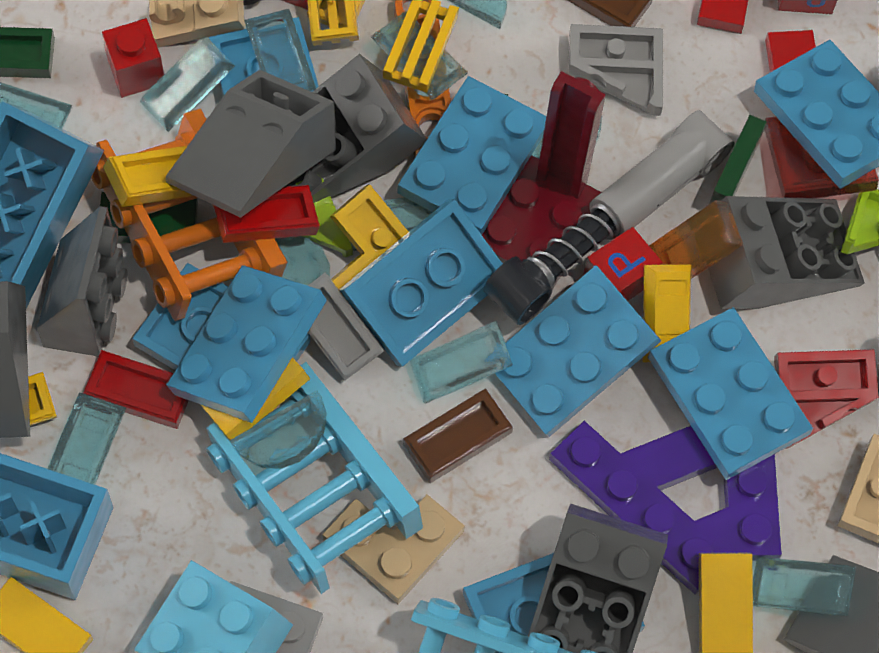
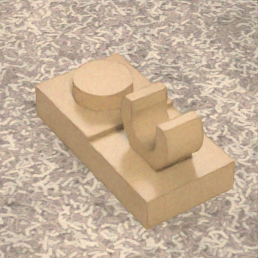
(193, 19)

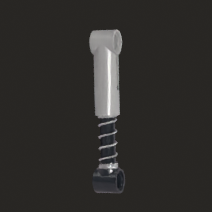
(692, 150)

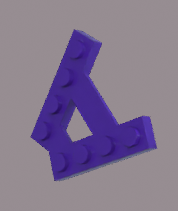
(631, 487)

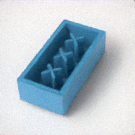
(40, 188)
(49, 526)

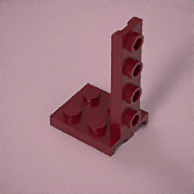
(554, 188)

